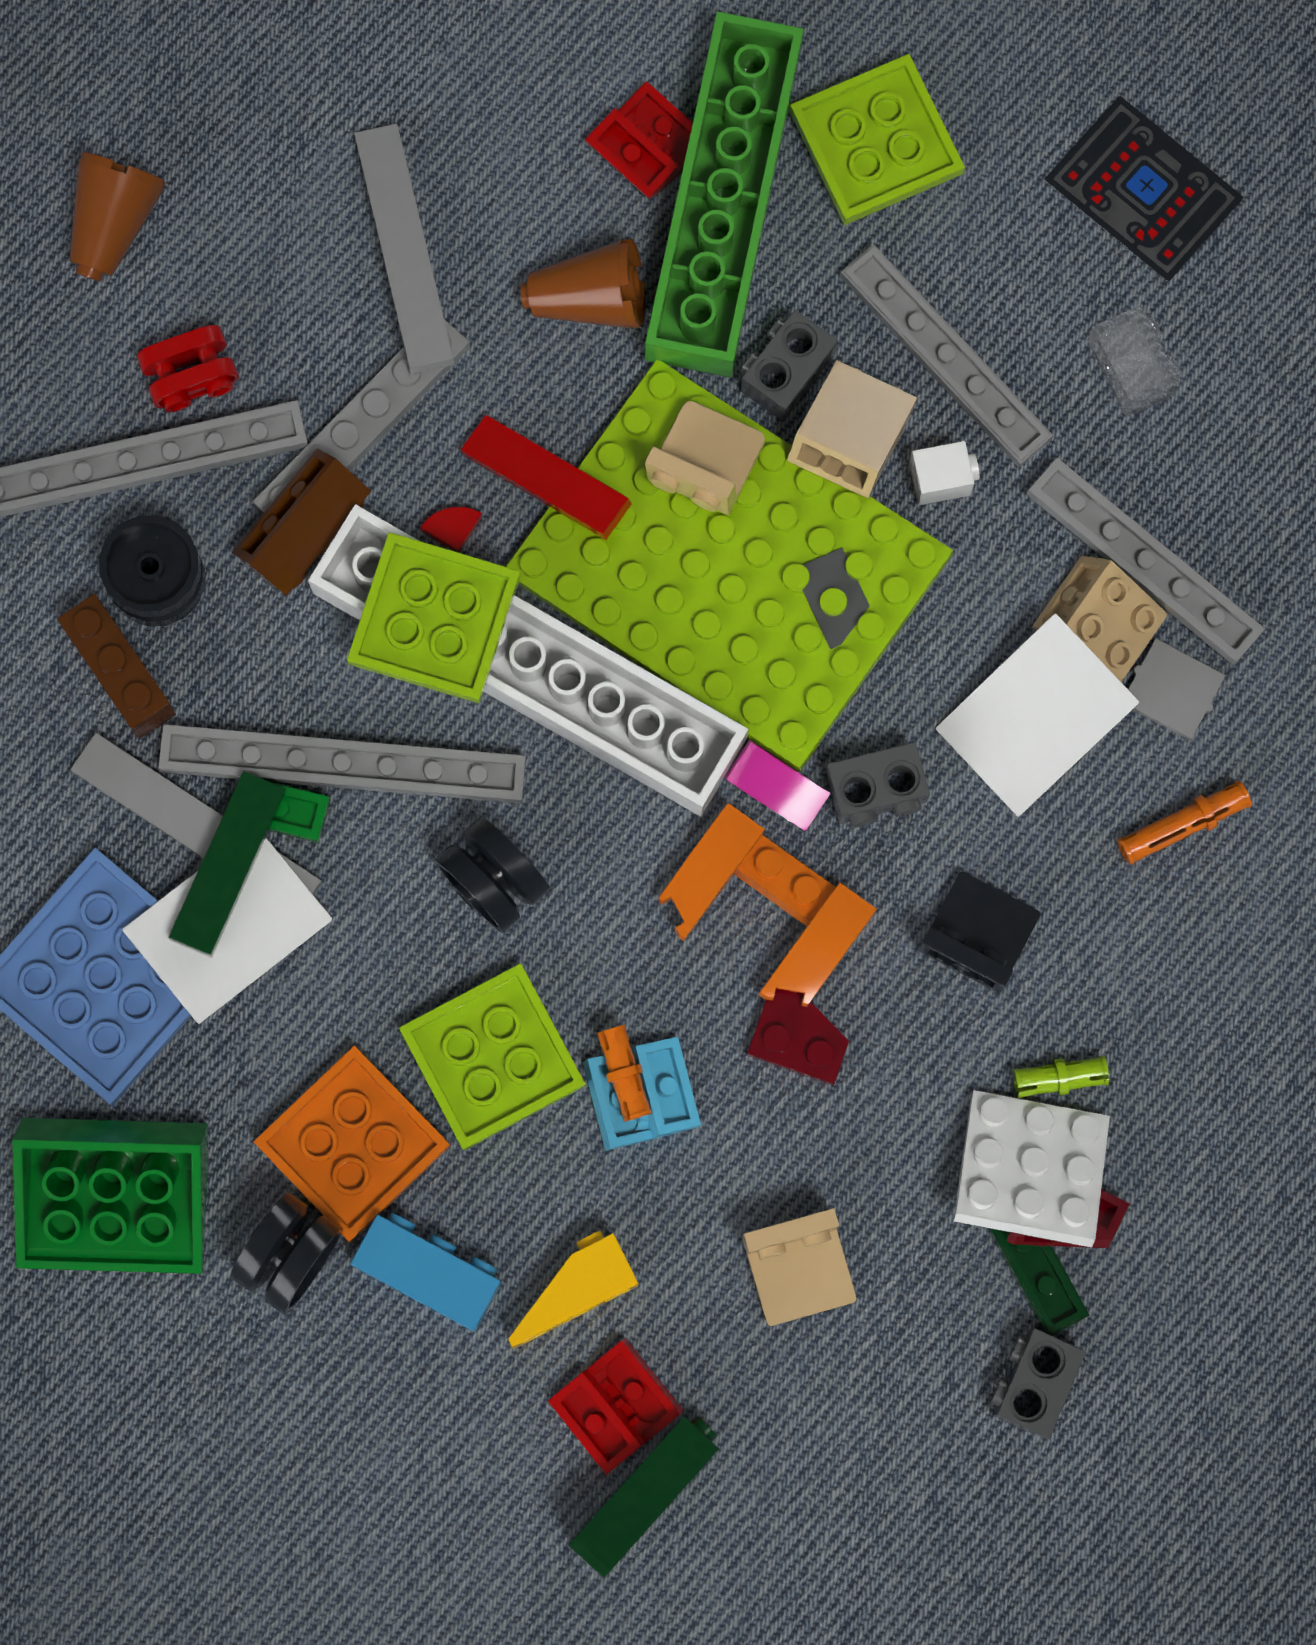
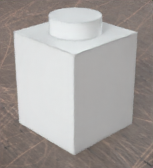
(943, 472)

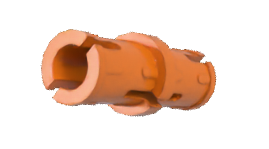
(624, 1073)

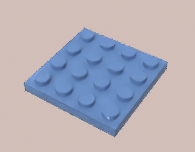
(86, 986)

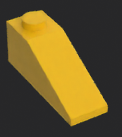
(583, 1283)

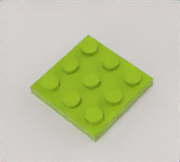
(876, 139)
(433, 617)
(492, 1057)

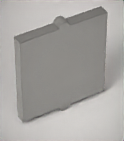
(1174, 689)

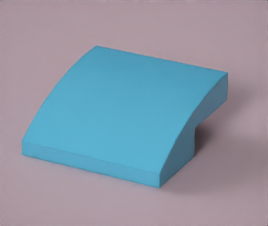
(665, 1087)

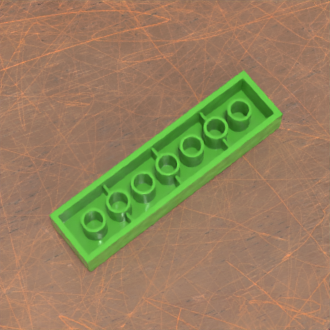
(724, 194)

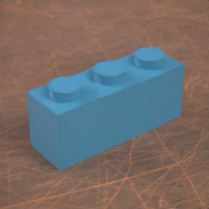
(427, 1271)

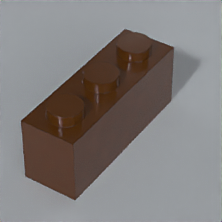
(301, 522)
(116, 666)

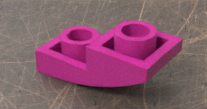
(777, 785)

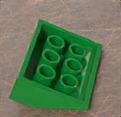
(110, 1195)

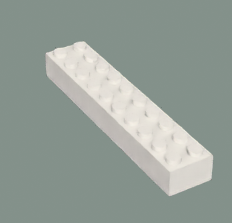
(568, 683)

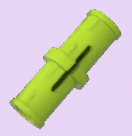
(1061, 1076)

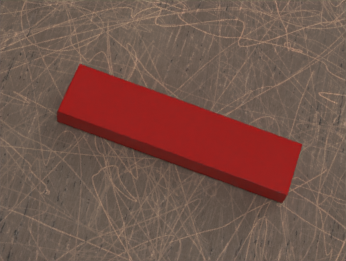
(546, 477)

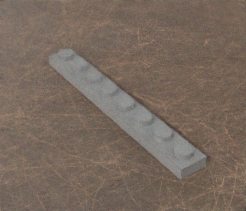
(151, 458)
(343, 763)

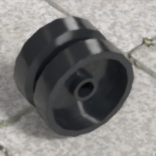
(155, 546)
(485, 880)
(280, 1249)

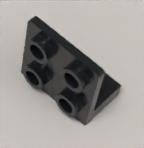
(980, 932)

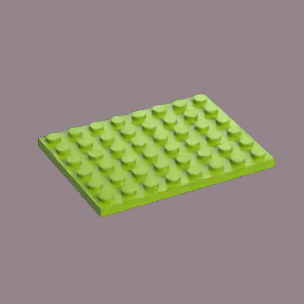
(722, 596)

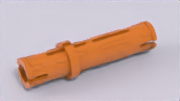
(1187, 821)

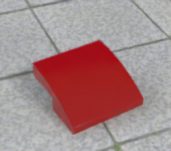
(644, 140)
(615, 1406)

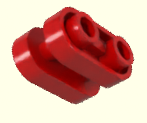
(211, 377)

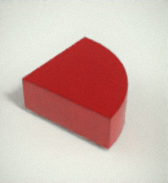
(452, 526)

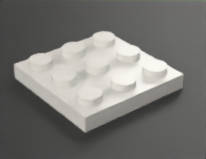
(1032, 1169)

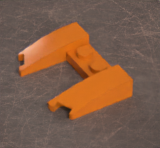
(739, 848)

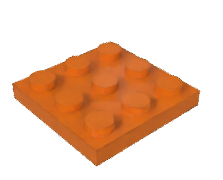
(352, 1143)

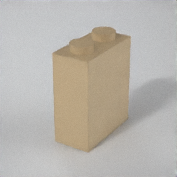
(852, 429)

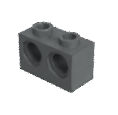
(796, 370)
(873, 773)
(1049, 1389)

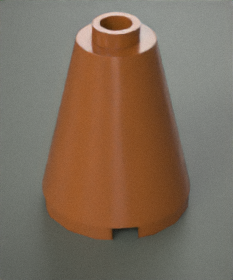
(108, 213)
(590, 288)

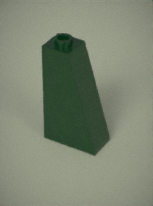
(645, 1495)

